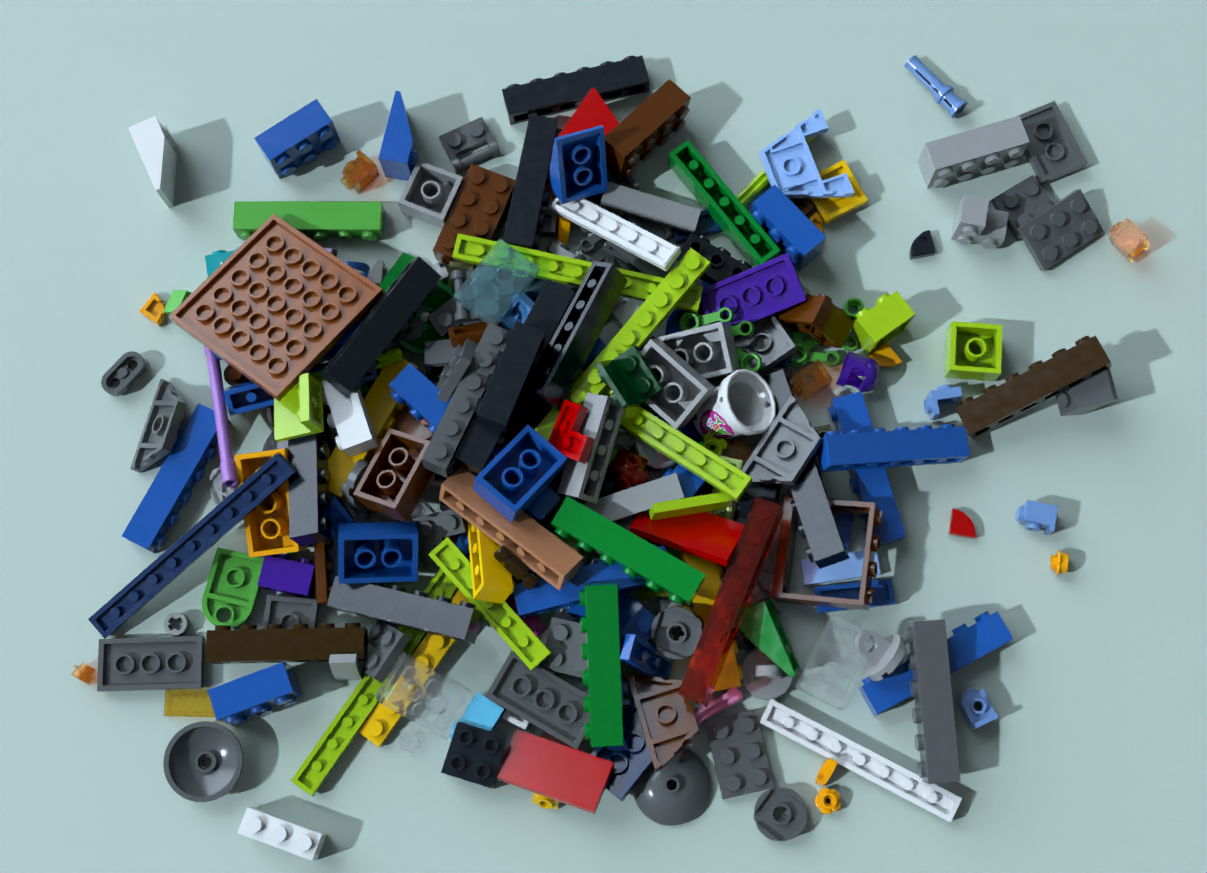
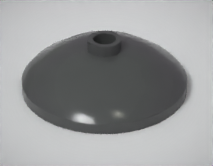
(186, 757)
(675, 805)

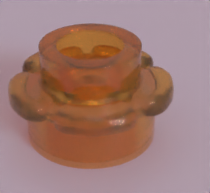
(84, 673)

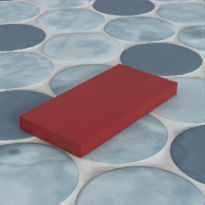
(696, 534)
(555, 771)

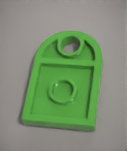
(232, 586)

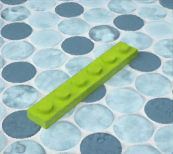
(499, 616)

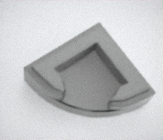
(442, 270)

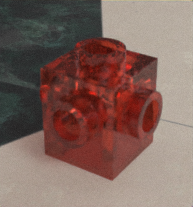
(628, 469)

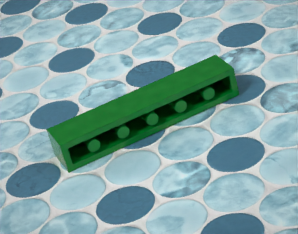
(722, 205)
(628, 551)
(603, 664)

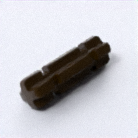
(516, 567)

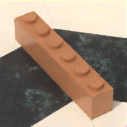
(524, 537)

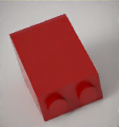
(589, 114)

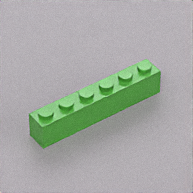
(313, 219)

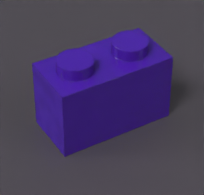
(288, 576)

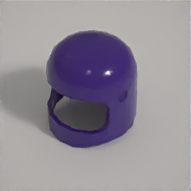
(859, 365)

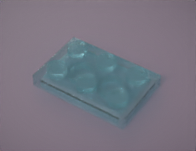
(496, 283)

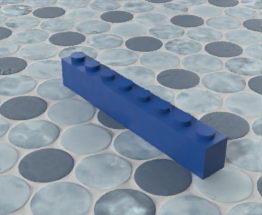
(421, 396)

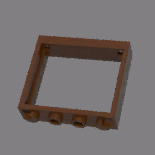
(785, 553)

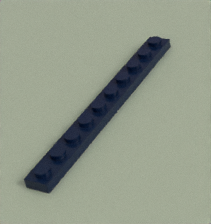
(192, 545)

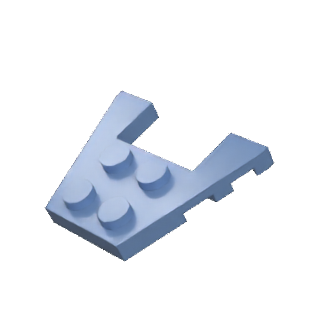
(792, 167)

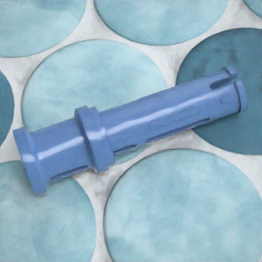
(943, 93)

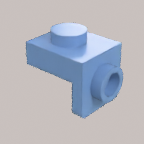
(518, 312)
(943, 395)

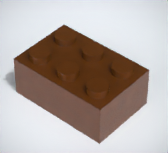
(395, 476)

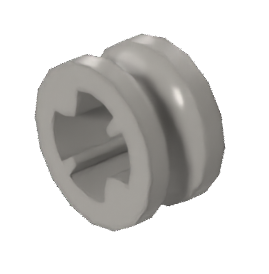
(178, 616)

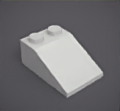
(158, 155)

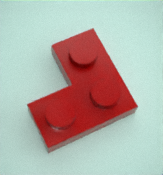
(566, 433)

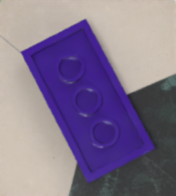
(756, 292)

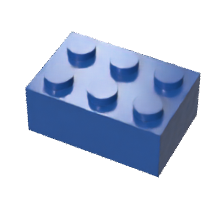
(298, 139)
(788, 227)
(519, 473)
(377, 552)
(255, 694)

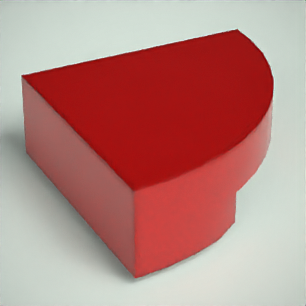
(961, 525)

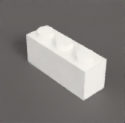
(350, 419)
(282, 833)

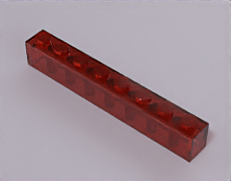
(731, 602)

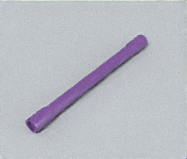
(227, 464)

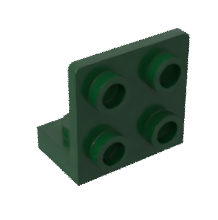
(629, 378)

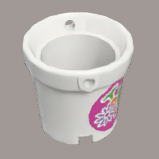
(737, 407)

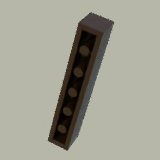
(1034, 386)
(285, 645)

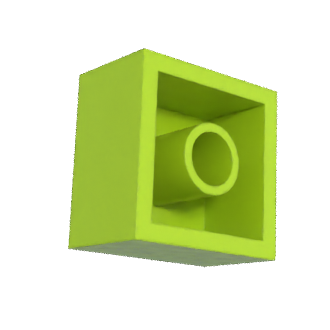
(882, 322)
(973, 351)

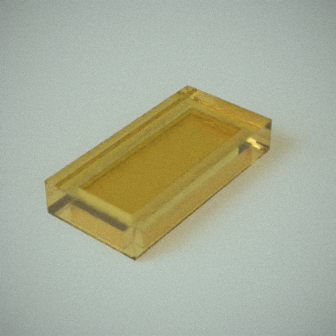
(188, 704)

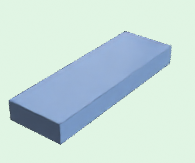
(840, 571)

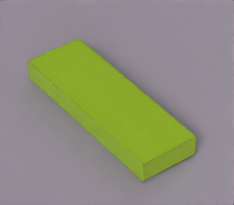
(689, 506)

